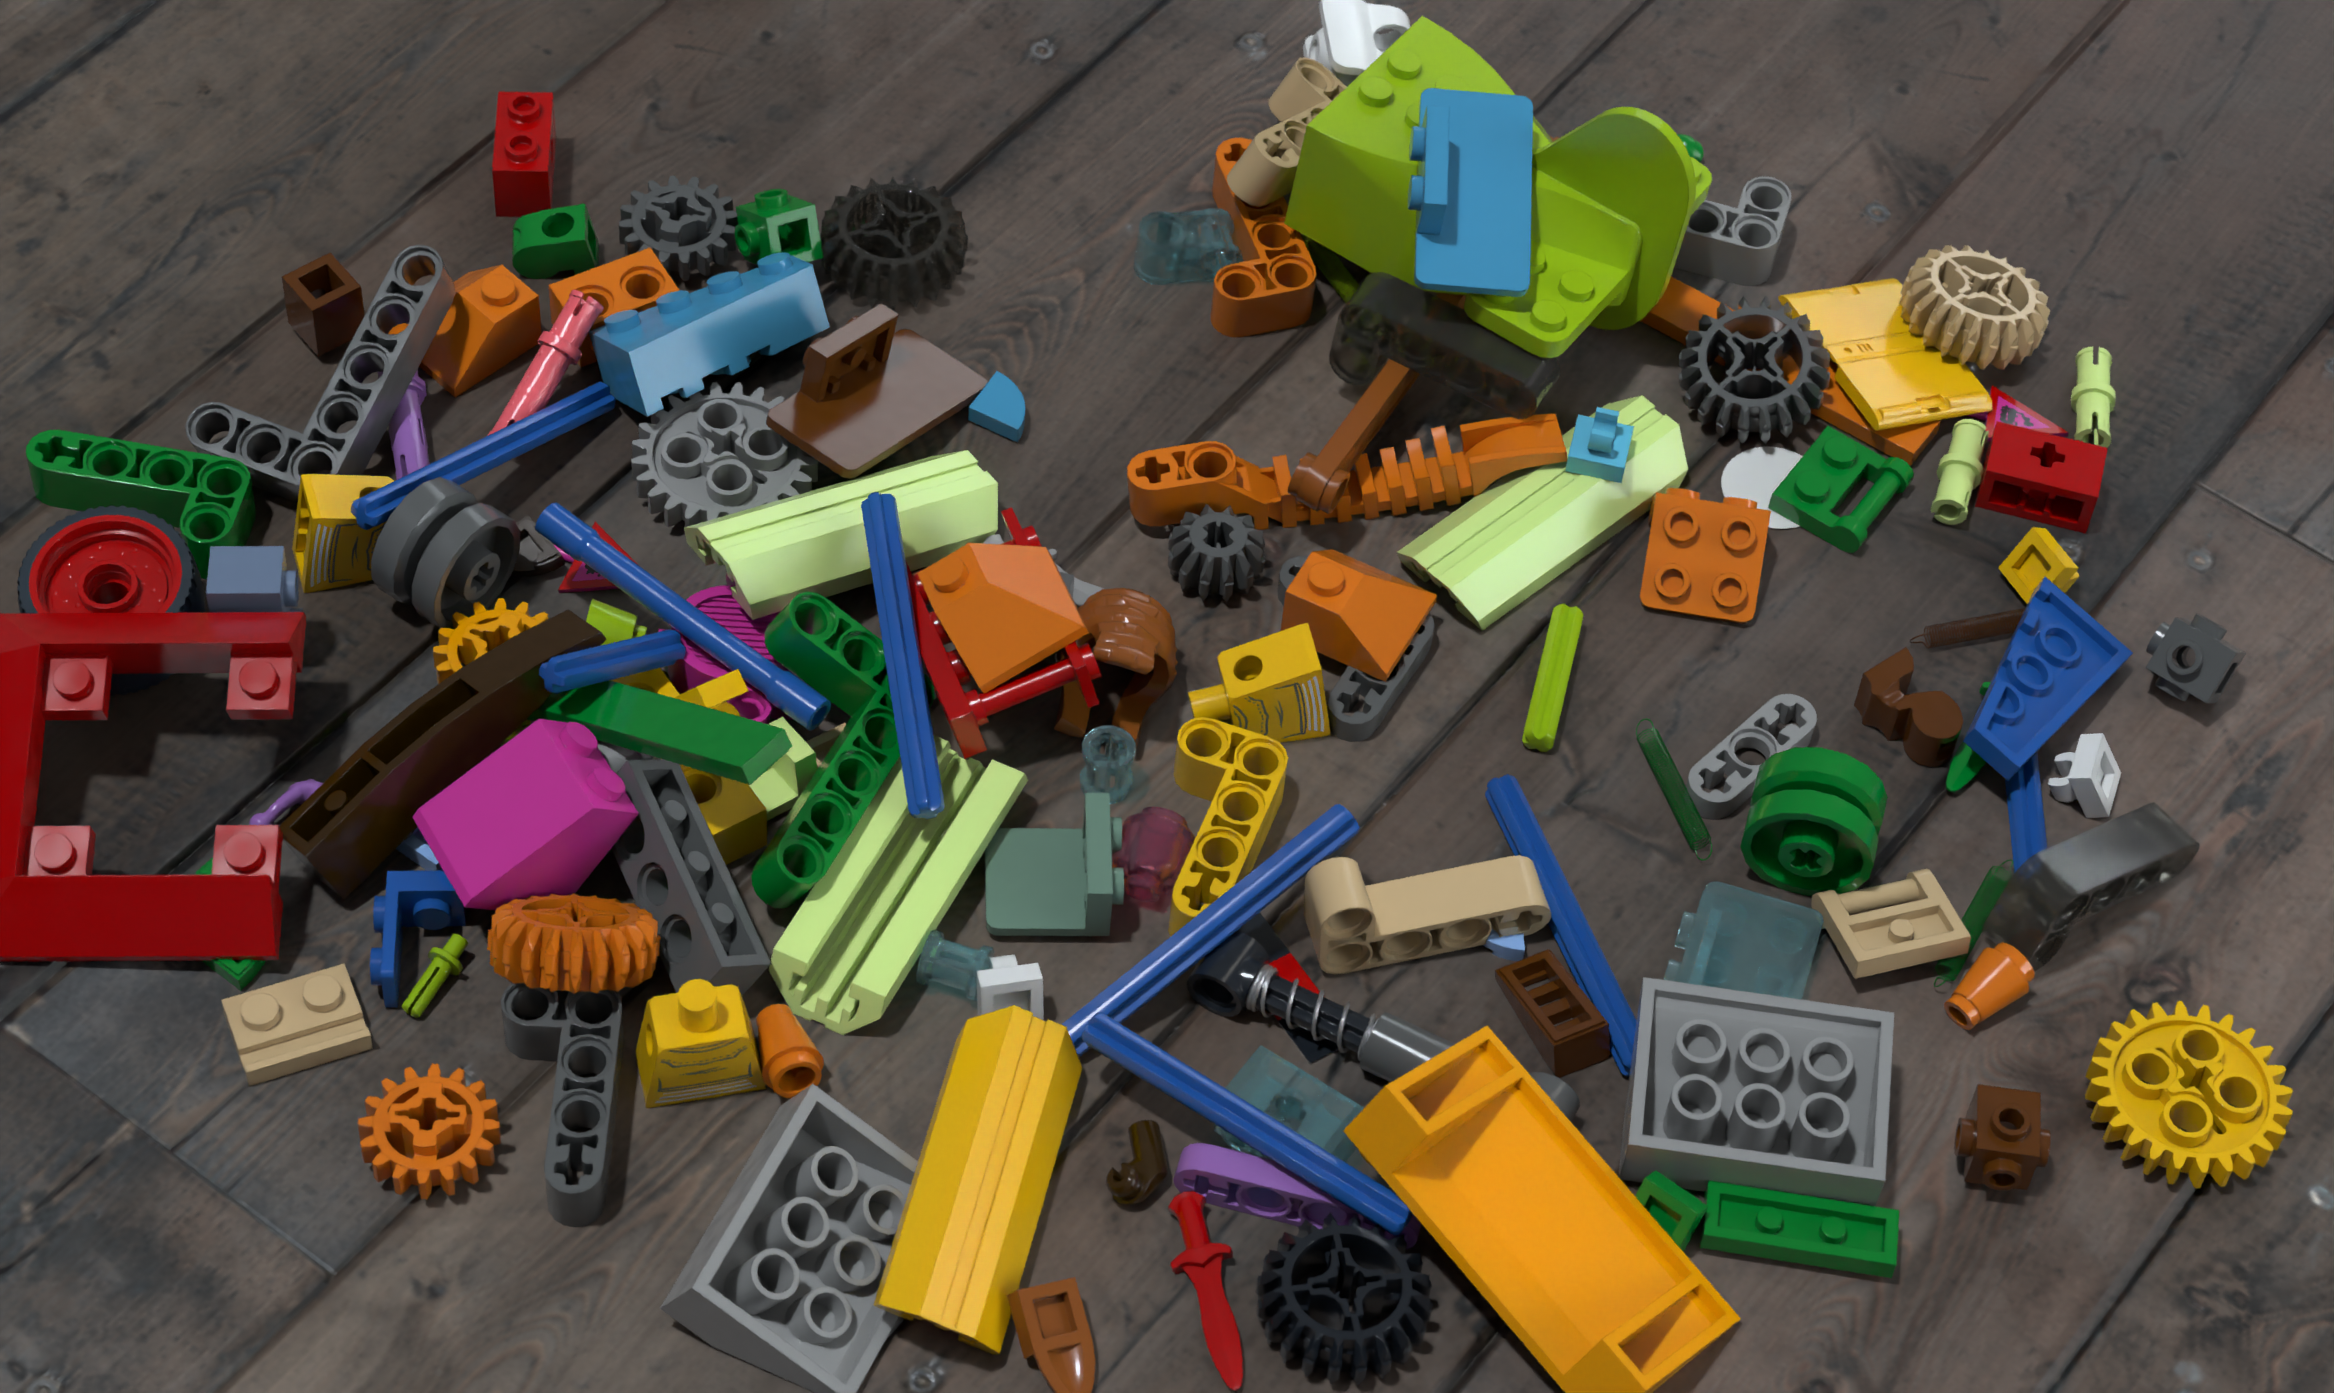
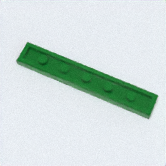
(670, 729)

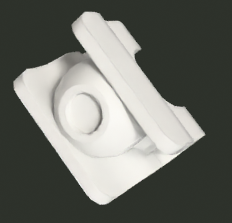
(1350, 36)

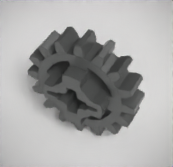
(681, 225)

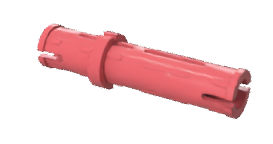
(557, 352)

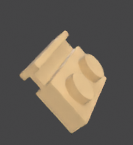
(296, 1024)

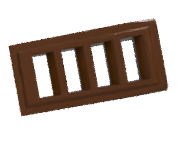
(1567, 1045)

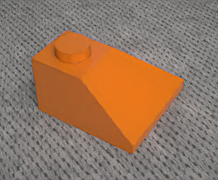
(484, 329)
(1002, 608)
(1356, 611)

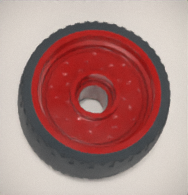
(111, 564)

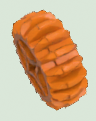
(573, 943)

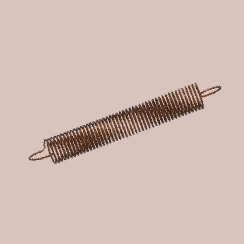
(2013, 620)

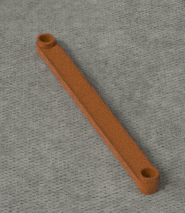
(1324, 478)

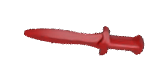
(1203, 1266)

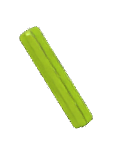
(1552, 678)

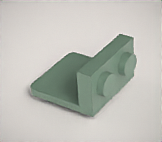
(1055, 876)

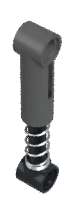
(1240, 978)

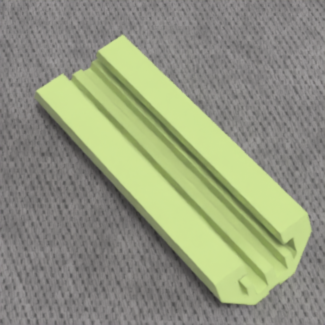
(1544, 520)
(820, 536)
(888, 893)

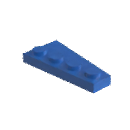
(2043, 679)

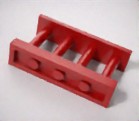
(949, 672)

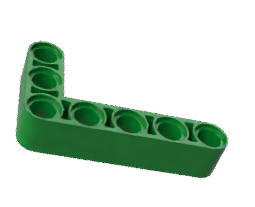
(849, 670)

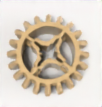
(1974, 307)

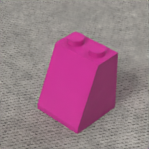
(528, 817)

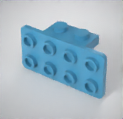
(1472, 192)

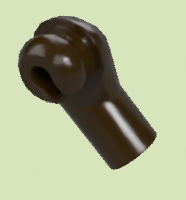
(1146, 1169)

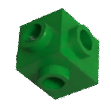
(776, 226)

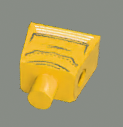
(326, 539)
(1269, 688)
(697, 1045)

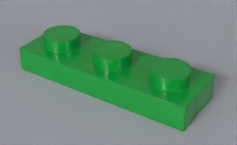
(1800, 1229)

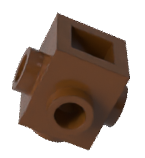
(2002, 1138)

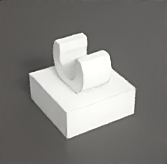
(2088, 776)
(1010, 985)

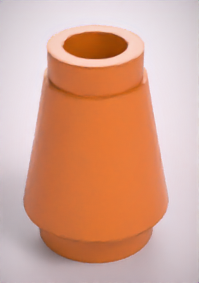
(1990, 985)
(786, 1052)

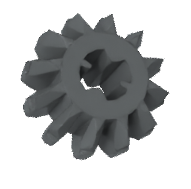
(1216, 553)

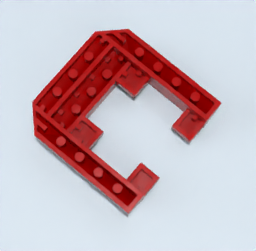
(48, 897)

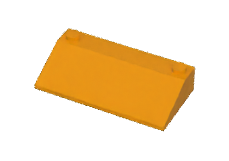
(1539, 1221)

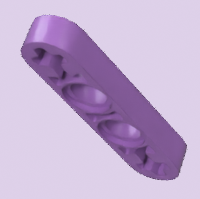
(1264, 1189)

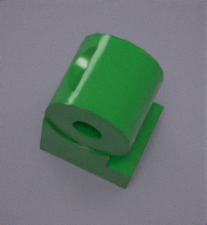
(554, 242)

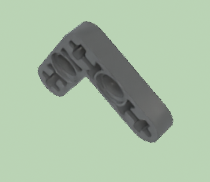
(1378, 694)

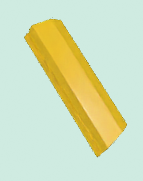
(982, 1176)

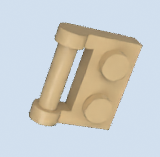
(1893, 924)

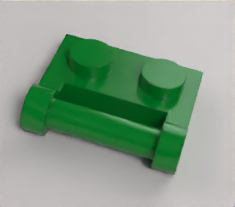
(1826, 479)

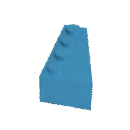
(708, 331)

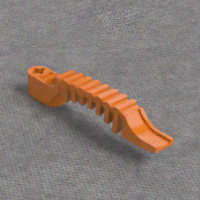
(1188, 476)

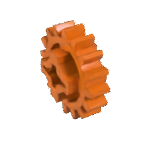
(429, 1131)

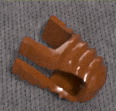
(1128, 633)

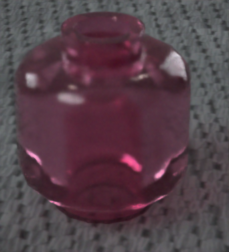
(1153, 852)

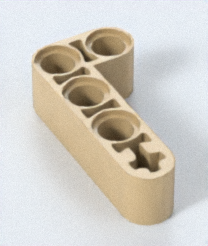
(1271, 159)
(1418, 914)

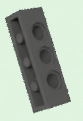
(685, 882)

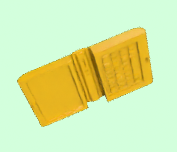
(1881, 362)

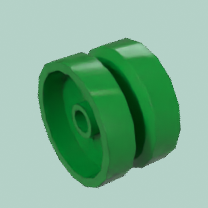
(1814, 821)

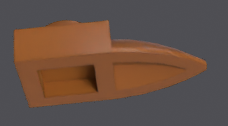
(1056, 1334)

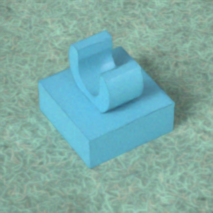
(1600, 446)

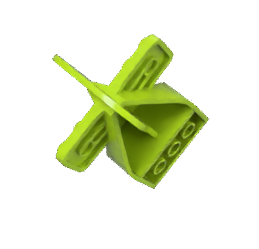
(1602, 202)

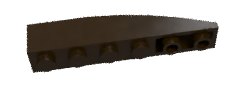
(424, 749)

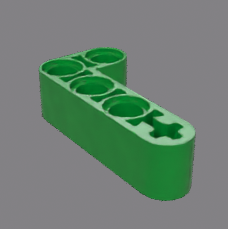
(190, 490)

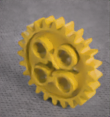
(2188, 1094)

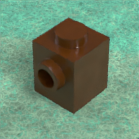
(323, 303)

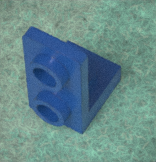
(410, 900)

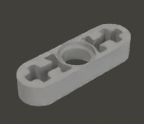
(1754, 733)

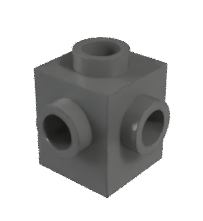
(2214, 660)

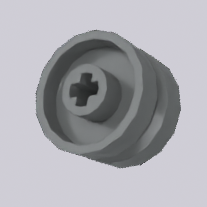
(444, 552)

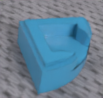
(1000, 408)

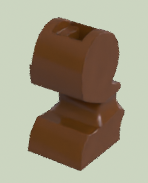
(1924, 720)

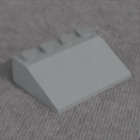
(1758, 1092)
(801, 1249)

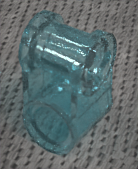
(1183, 244)

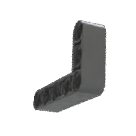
(345, 396)

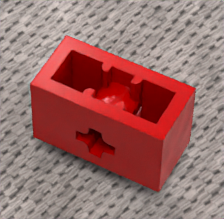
(524, 153)
(2041, 477)

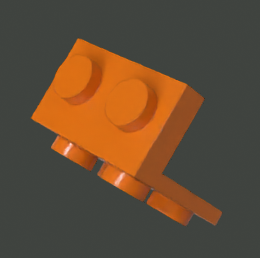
(1704, 556)

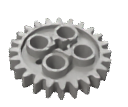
(716, 457)

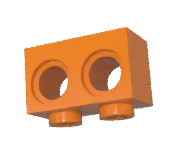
(618, 286)

